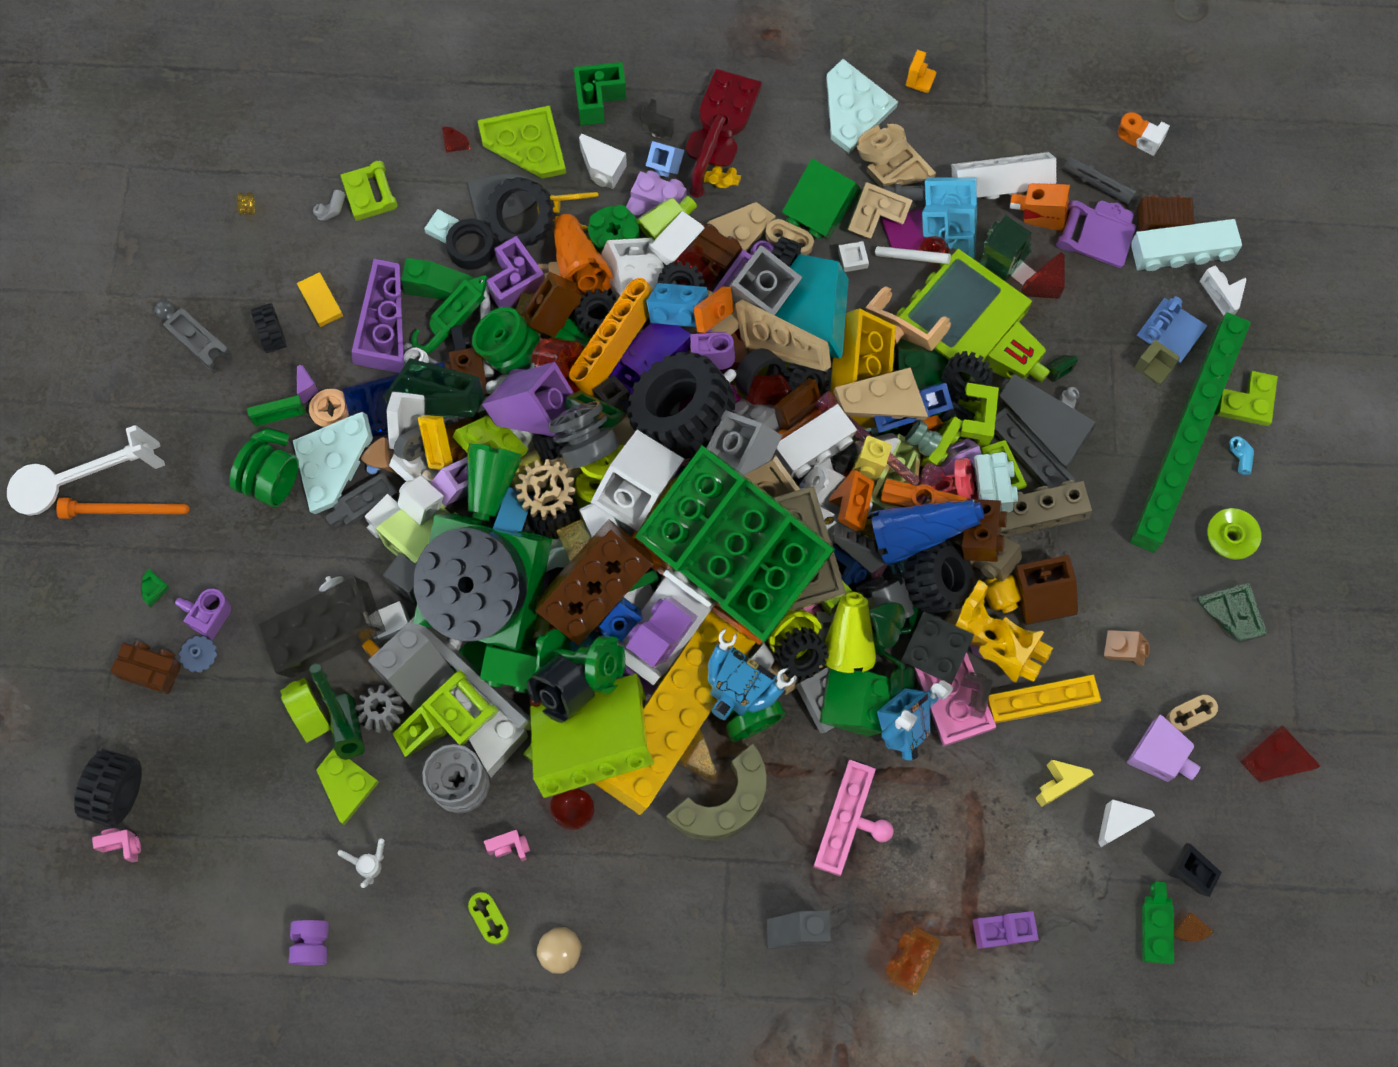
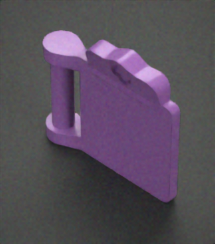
(1104, 234)

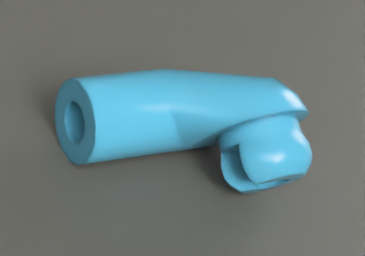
(1244, 453)

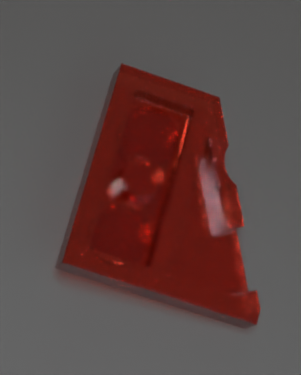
(1278, 757)

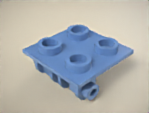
(1172, 327)

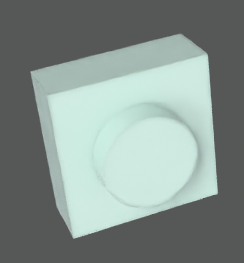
(439, 225)

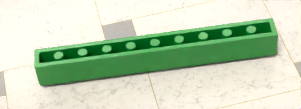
(1189, 433)

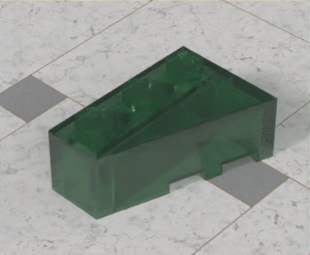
(1006, 248)
(444, 390)

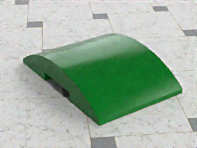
(735, 542)

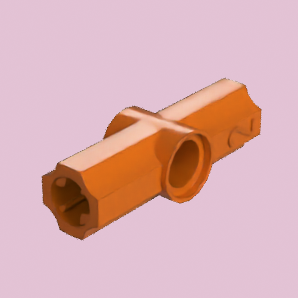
(906, 495)

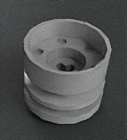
(445, 768)

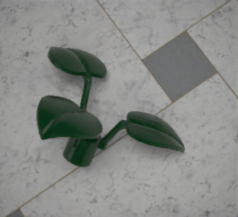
(888, 622)

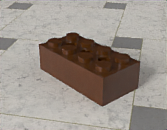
(591, 565)

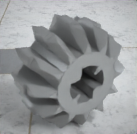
(390, 706)

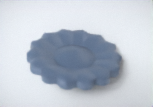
(198, 654)

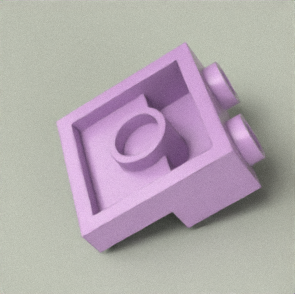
(651, 190)

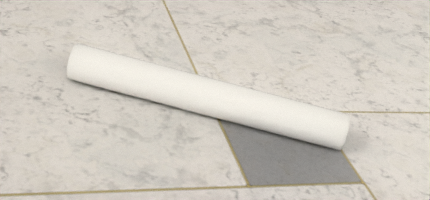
(913, 255)

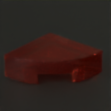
(454, 140)

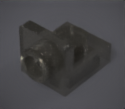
(979, 698)

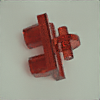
(692, 255)

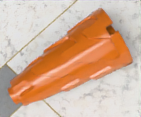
(578, 257)

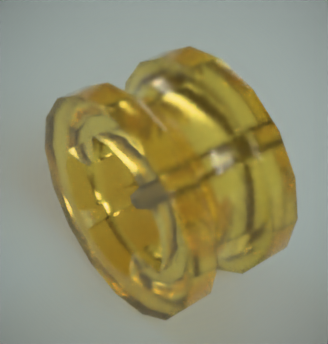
(246, 203)

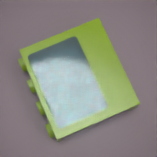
(975, 301)

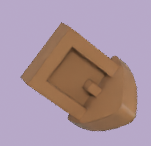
(379, 455)

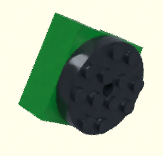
(506, 578)

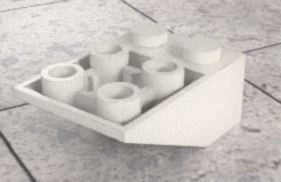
(631, 260)

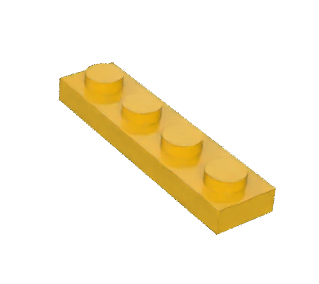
(1044, 699)

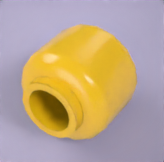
(1003, 594)

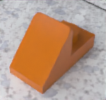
(854, 500)

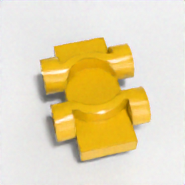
(721, 179)

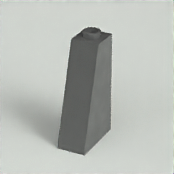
(1049, 419)

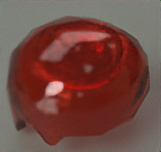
(572, 809)

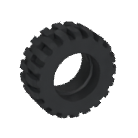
(665, 387)

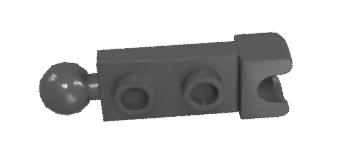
(191, 334)

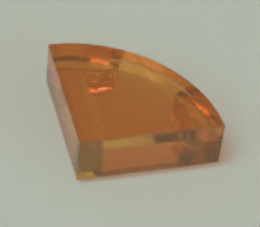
(1192, 929)

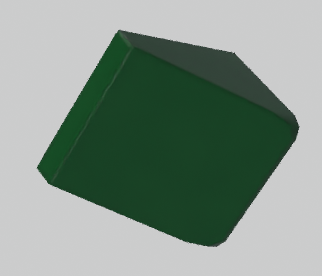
(1061, 366)

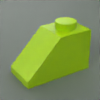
(418, 732)

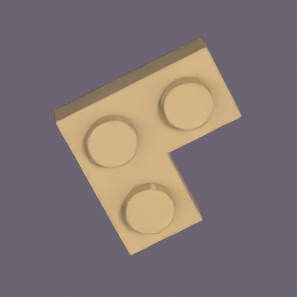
(875, 203)

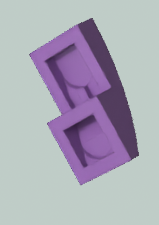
(1005, 929)

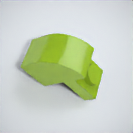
(305, 710)

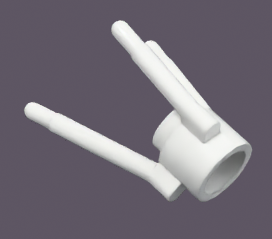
(367, 864)

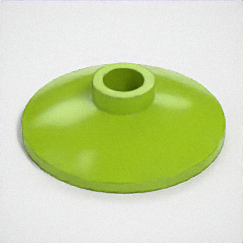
(1242, 526)

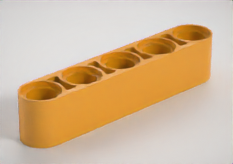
(612, 337)

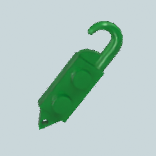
(453, 312)

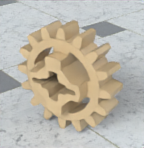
(536, 483)

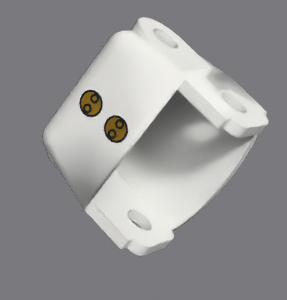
(825, 484)

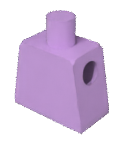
(1164, 752)

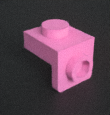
(114, 839)

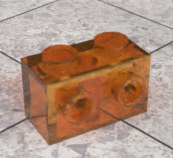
(913, 960)

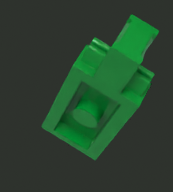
(1158, 926)

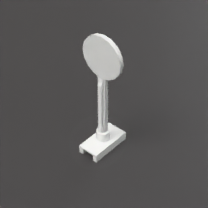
(36, 486)

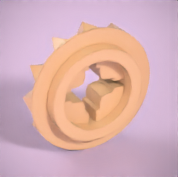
(320, 404)

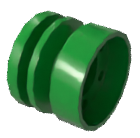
(264, 473)

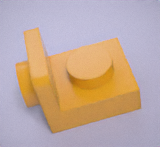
(919, 75)

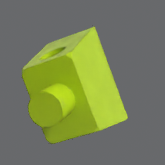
(659, 217)

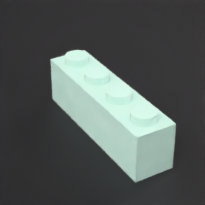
(1186, 245)

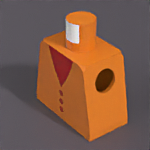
(1044, 205)

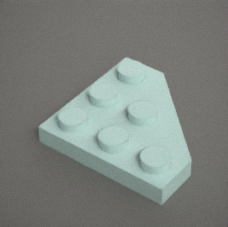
(854, 105)
(331, 459)

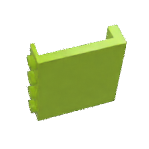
(593, 744)

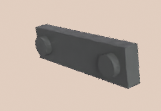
(1030, 450)

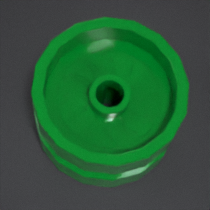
(505, 340)
(752, 723)

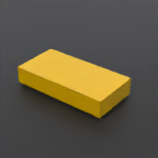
(320, 299)
(435, 441)

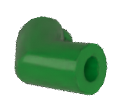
(271, 436)

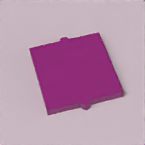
(906, 235)

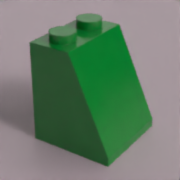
(821, 199)

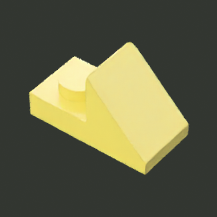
(1067, 778)

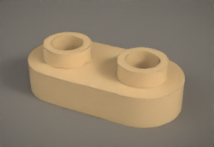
(791, 232)

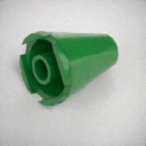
(489, 478)

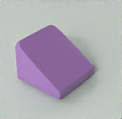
(305, 386)

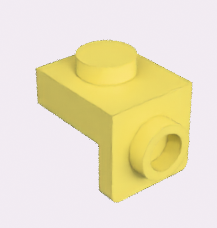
(872, 458)

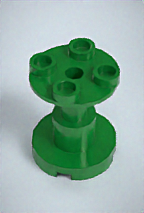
(602, 661)

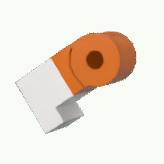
(1142, 133)

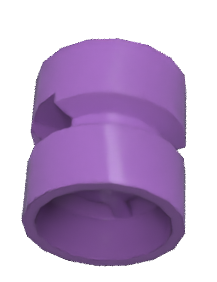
(308, 942)

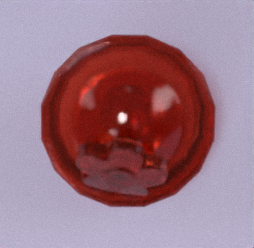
(934, 244)

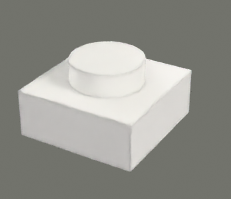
(853, 256)

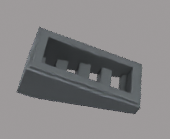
(860, 547)

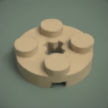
(882, 144)

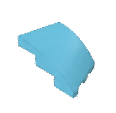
(952, 212)

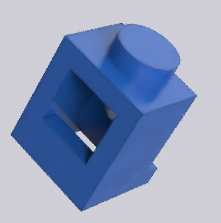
(625, 612)

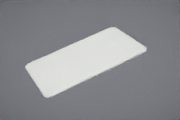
(1023, 273)

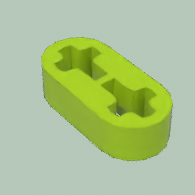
(482, 922)

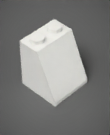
(636, 480)

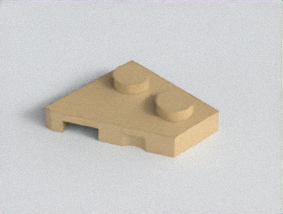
(902, 169)

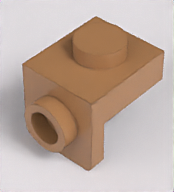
(1126, 646)

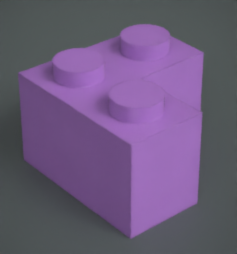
(518, 275)
(660, 636)

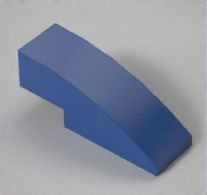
(935, 399)

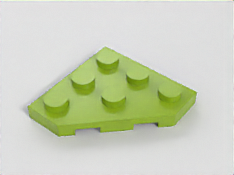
(526, 140)

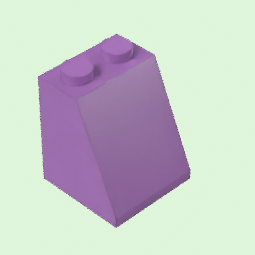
(529, 399)

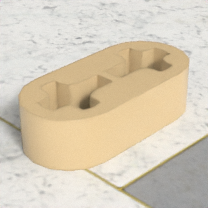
(1188, 708)

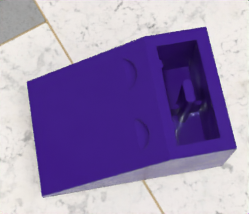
(647, 348)

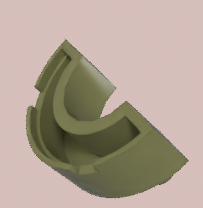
(732, 816)

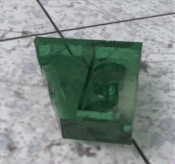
(1236, 612)

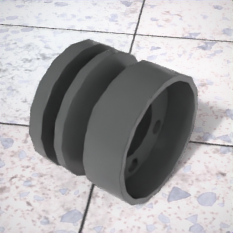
(586, 440)

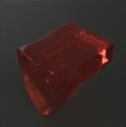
(768, 390)

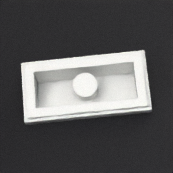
(676, 238)

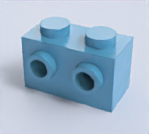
(675, 304)

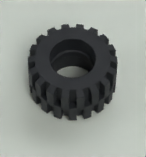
(939, 578)
(108, 788)

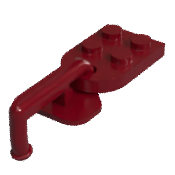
(722, 115)

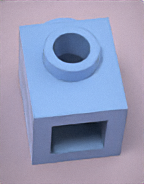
(664, 158)

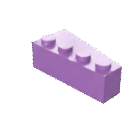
(379, 329)

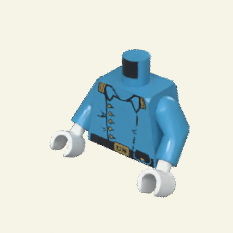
(741, 682)
(907, 718)

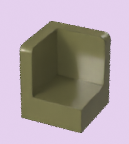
(1157, 362)

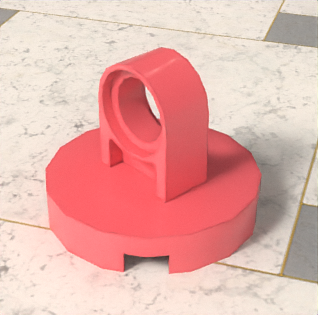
(961, 482)

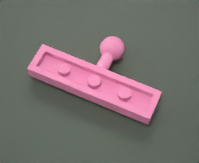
(846, 818)

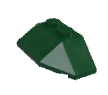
(925, 366)

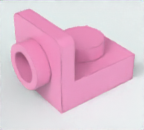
(502, 845)

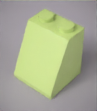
(405, 535)

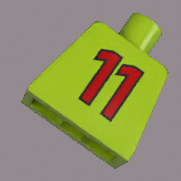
(1018, 355)

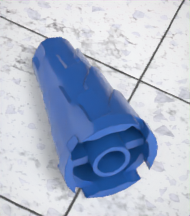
(922, 526)

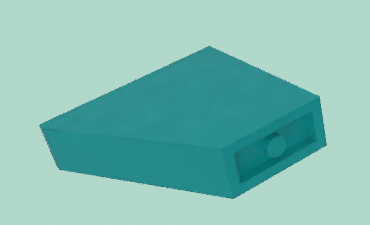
(818, 301)

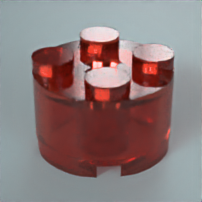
(561, 352)

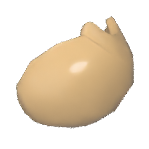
(559, 950)

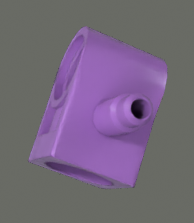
(715, 346)
(199, 616)

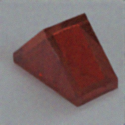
(1047, 281)

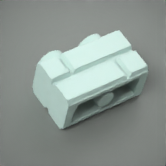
(993, 479)

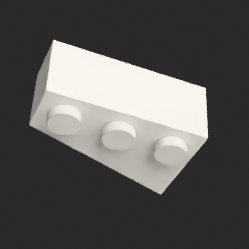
(815, 442)
(496, 739)

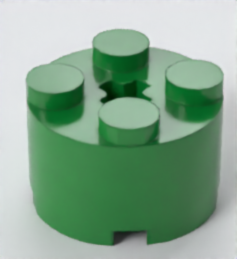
(612, 224)

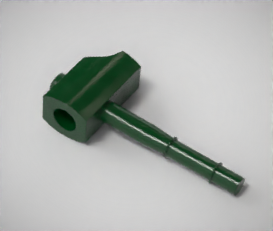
(342, 717)

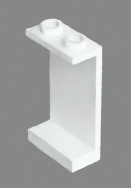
(689, 595)

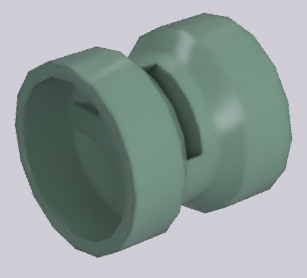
(922, 437)

